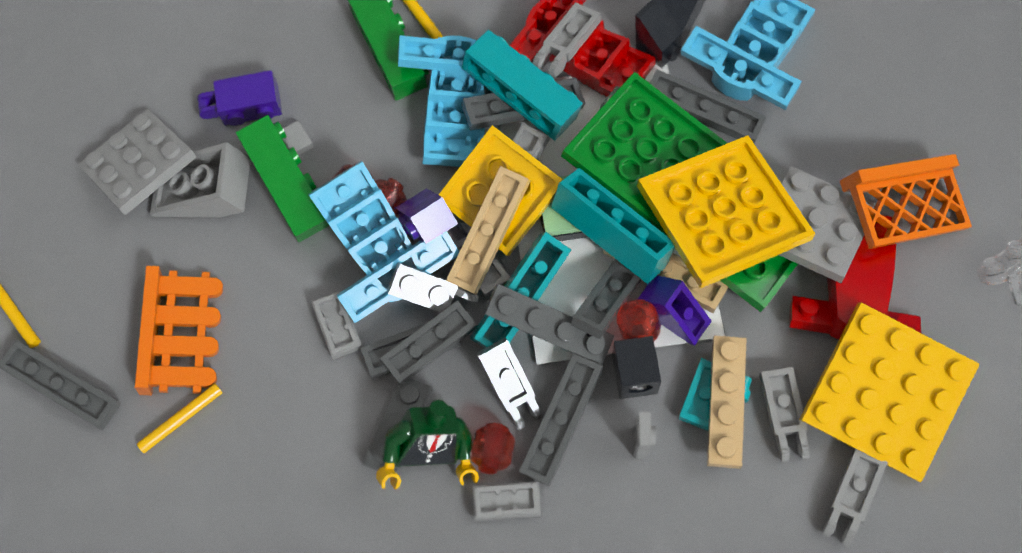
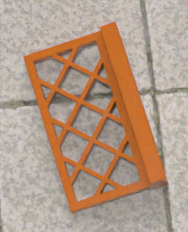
(896, 177)

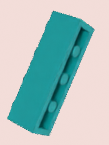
(521, 84)
(613, 225)
(528, 279)

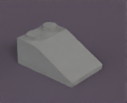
(207, 186)

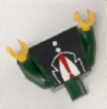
(427, 438)

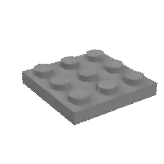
(137, 161)
(833, 220)

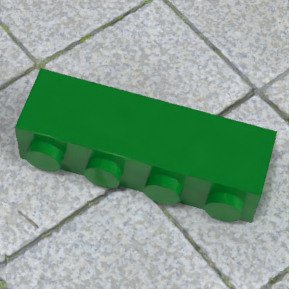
(382, 32)
(282, 176)

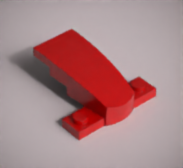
(600, 62)
(866, 282)

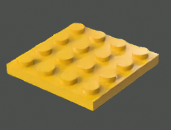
(725, 211)
(889, 391)

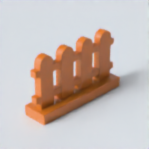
(176, 346)

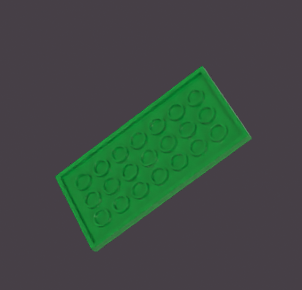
(643, 134)

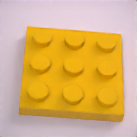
(473, 179)

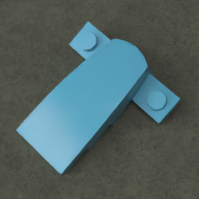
(754, 51)
(446, 130)
(373, 238)

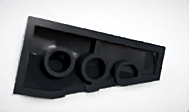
(664, 27)

